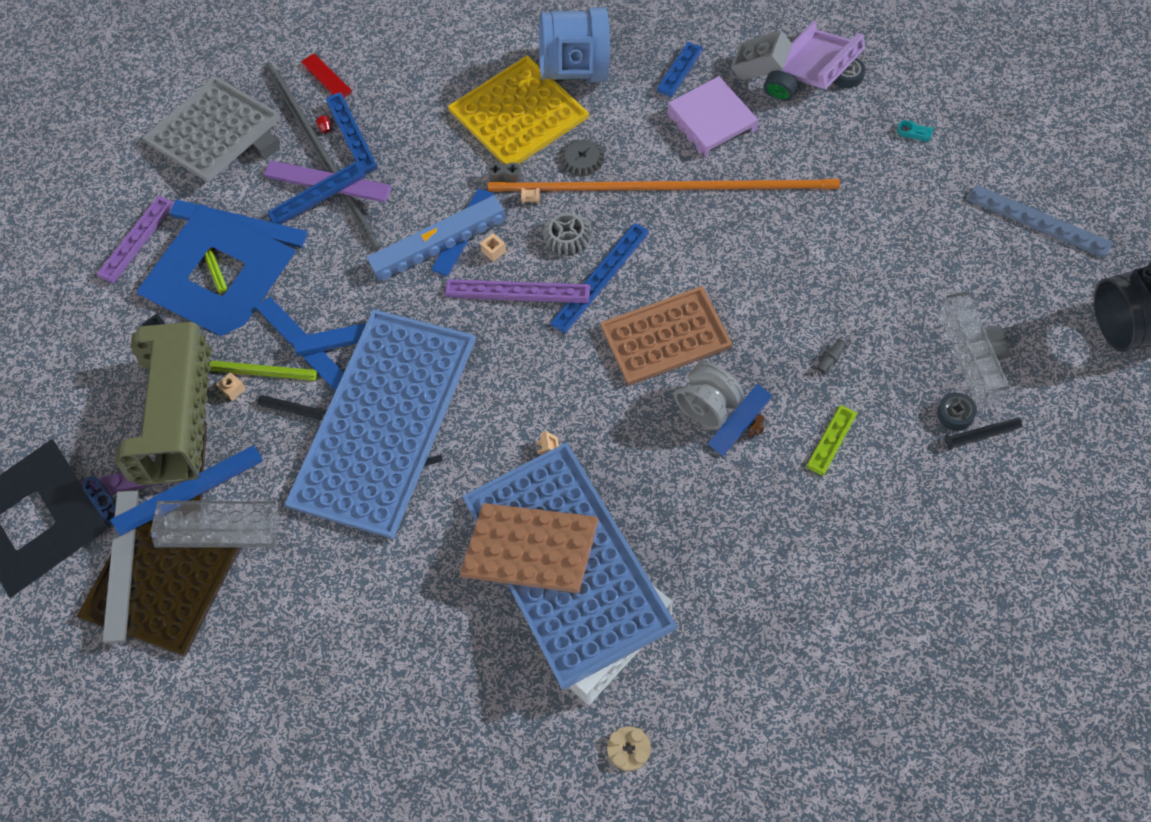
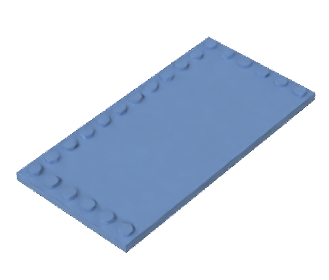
(381, 424)
(616, 602)

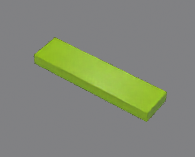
(831, 440)

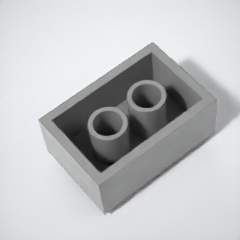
(761, 55)

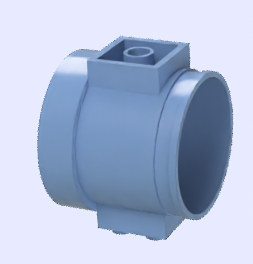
(575, 44)

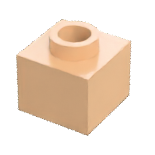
(493, 247)
(231, 386)

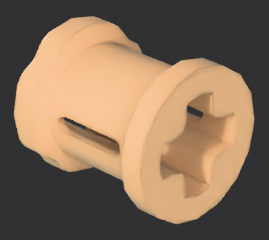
(530, 195)

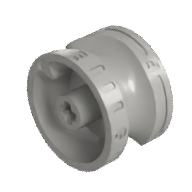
(709, 395)

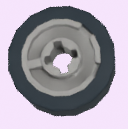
(852, 75)

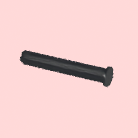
(291, 407)
(982, 432)

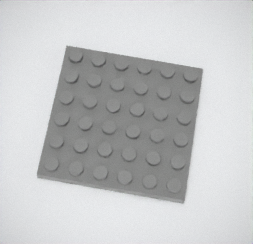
(211, 128)

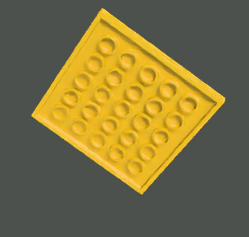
(518, 112)

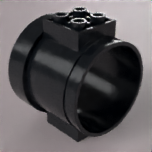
(1124, 309)

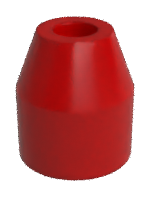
(323, 124)

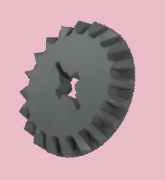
(582, 166)

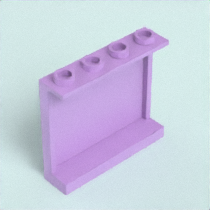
(821, 56)
(711, 115)

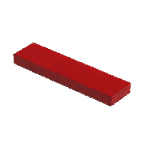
(325, 75)

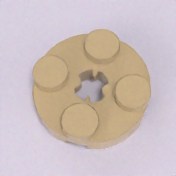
(621, 758)

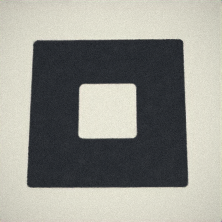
(72, 510)

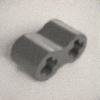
(504, 173)
(998, 341)

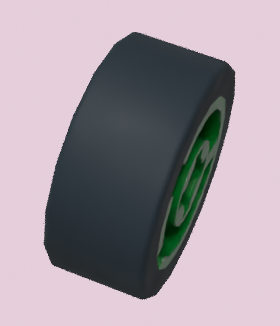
(780, 85)

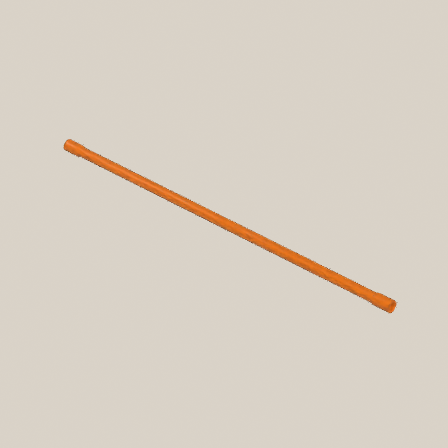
(665, 185)

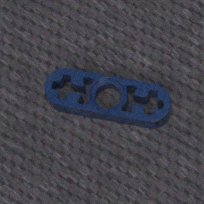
(94, 499)

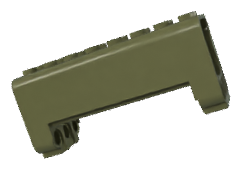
(173, 405)

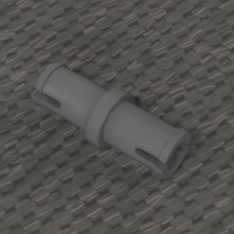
(831, 356)

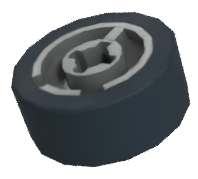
(947, 411)

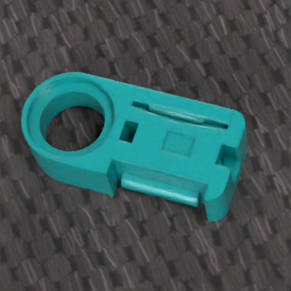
(916, 131)

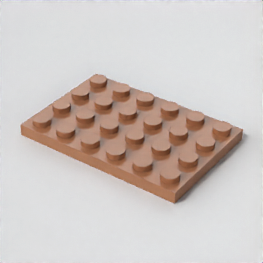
(665, 335)
(530, 547)

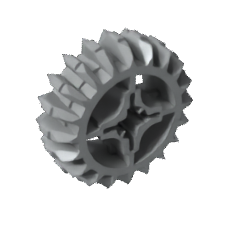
(567, 237)

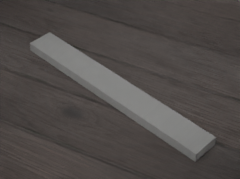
(120, 575)

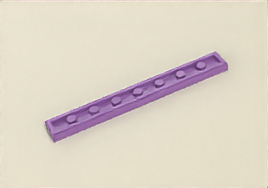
(309, 177)
(518, 291)

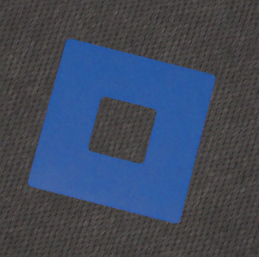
(207, 228)

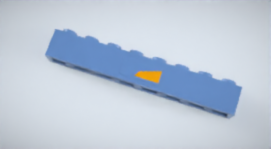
(436, 238)

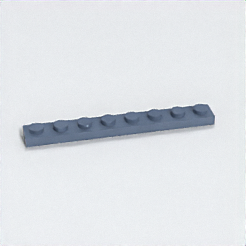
(1040, 221)

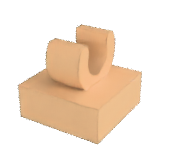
(547, 442)

